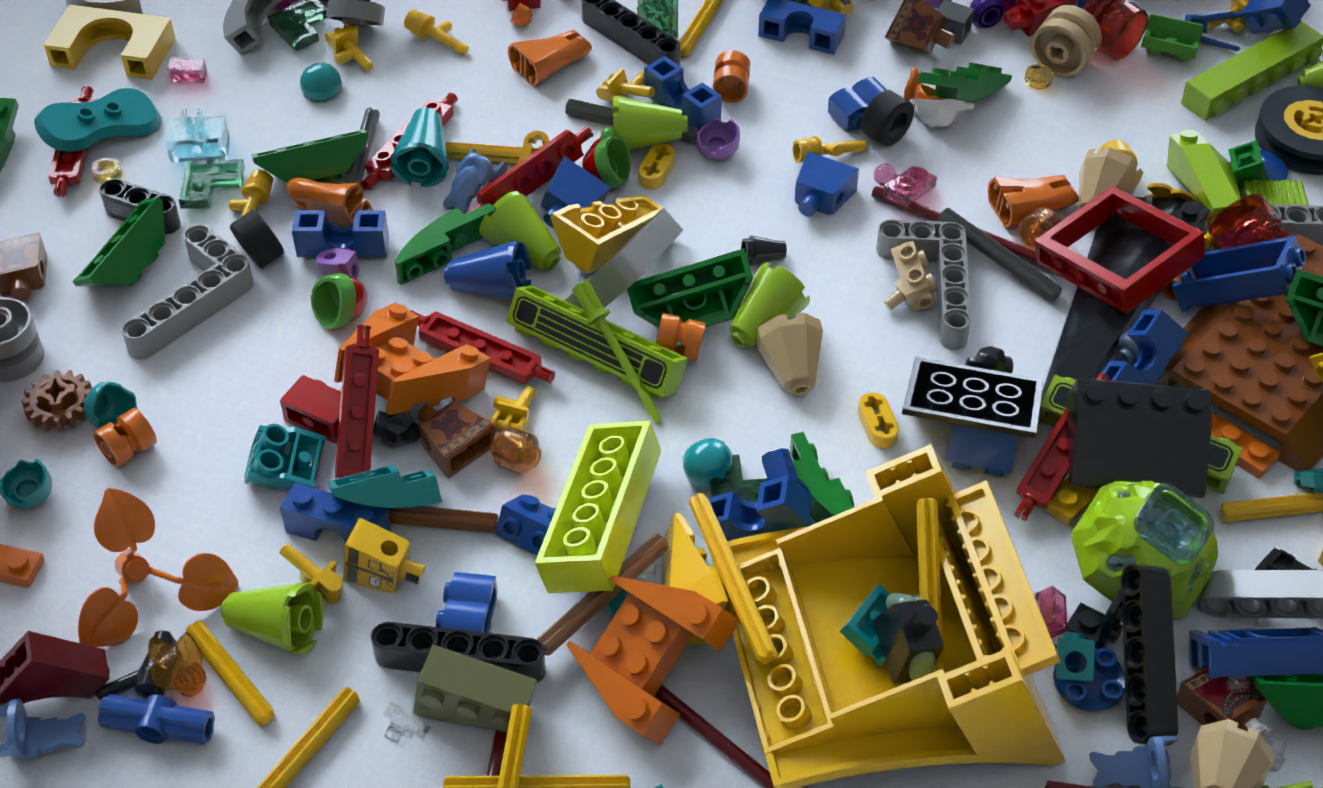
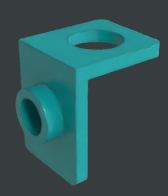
(1075, 643)

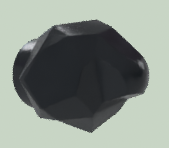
(992, 359)
(396, 429)

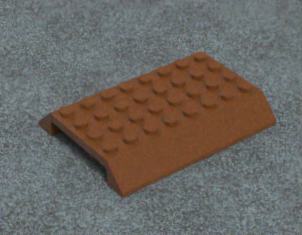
(1258, 368)

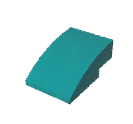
(387, 488)

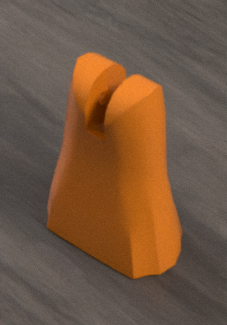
(546, 56)
(1016, 198)
(336, 199)

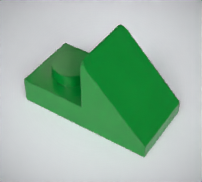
(1247, 163)

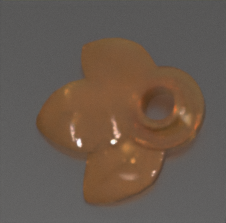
(177, 665)

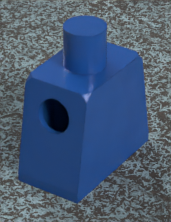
(824, 185)
(572, 186)

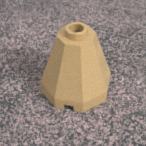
(1106, 170)
(792, 350)
(1230, 757)

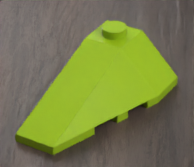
(1202, 170)

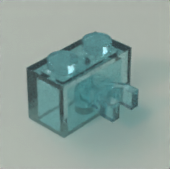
(197, 137)

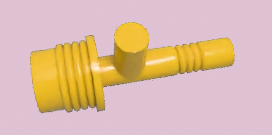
(423, 26)
(814, 145)
(256, 192)

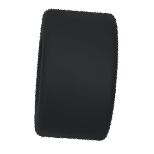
(887, 118)
(257, 239)

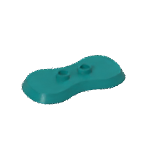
(81, 125)

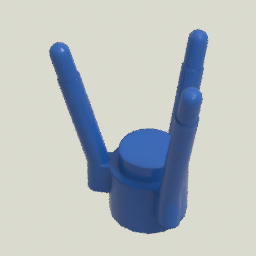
(1205, 18)

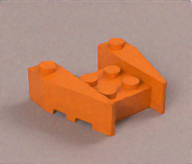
(413, 376)
(644, 646)

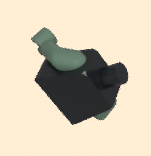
(908, 637)

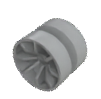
(356, 12)
(19, 341)

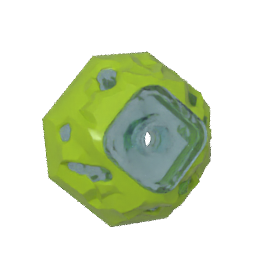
(1148, 527)

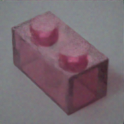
(187, 70)
(1053, 609)

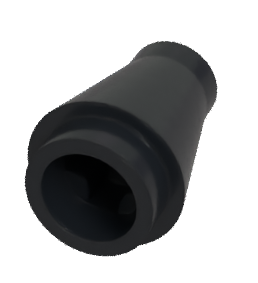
(763, 249)

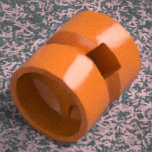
(731, 76)
(681, 336)
(121, 439)

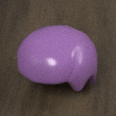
(719, 139)

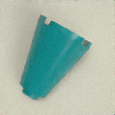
(421, 150)

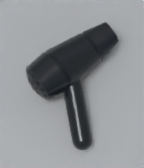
(139, 679)

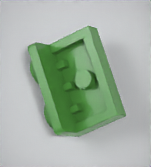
(1172, 37)

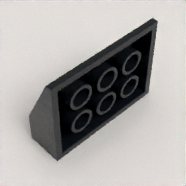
(974, 397)
(1138, 434)

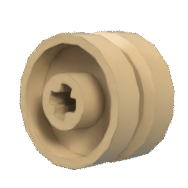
(1066, 40)

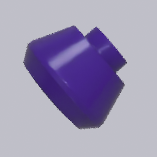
(987, 12)

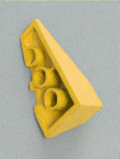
(598, 232)
(686, 567)

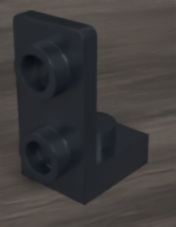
(1098, 625)

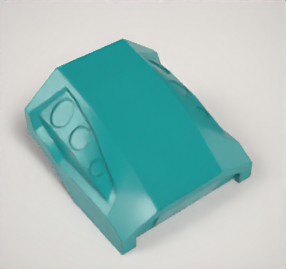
(284, 457)

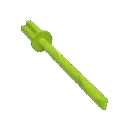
(596, 314)

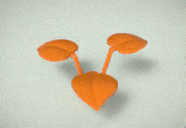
(119, 525)

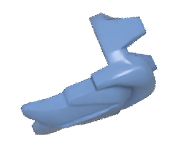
(471, 175)
(31, 736)
(1143, 767)

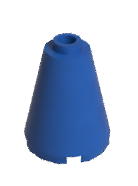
(491, 271)

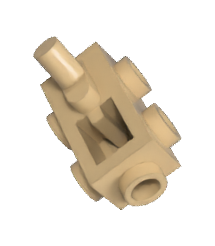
(913, 284)

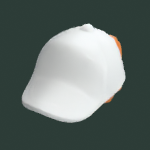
(929, 107)

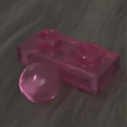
(904, 187)

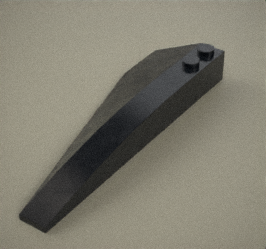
(1094, 325)

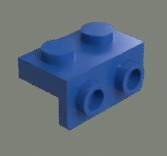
(524, 522)

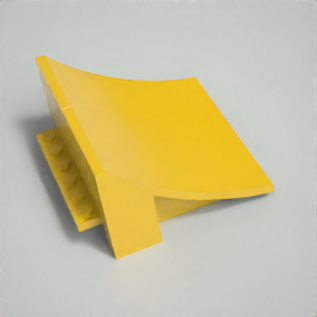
(827, 705)

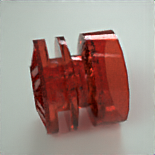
(1120, 25)
(1247, 222)

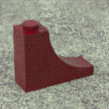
(50, 668)

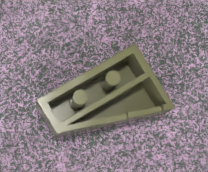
(469, 690)

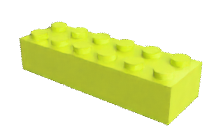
(599, 508)

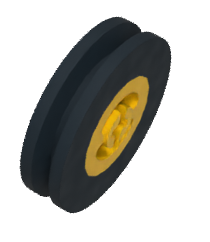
(1293, 127)

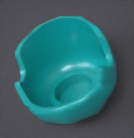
(320, 82)
(107, 402)
(706, 461)
(26, 485)

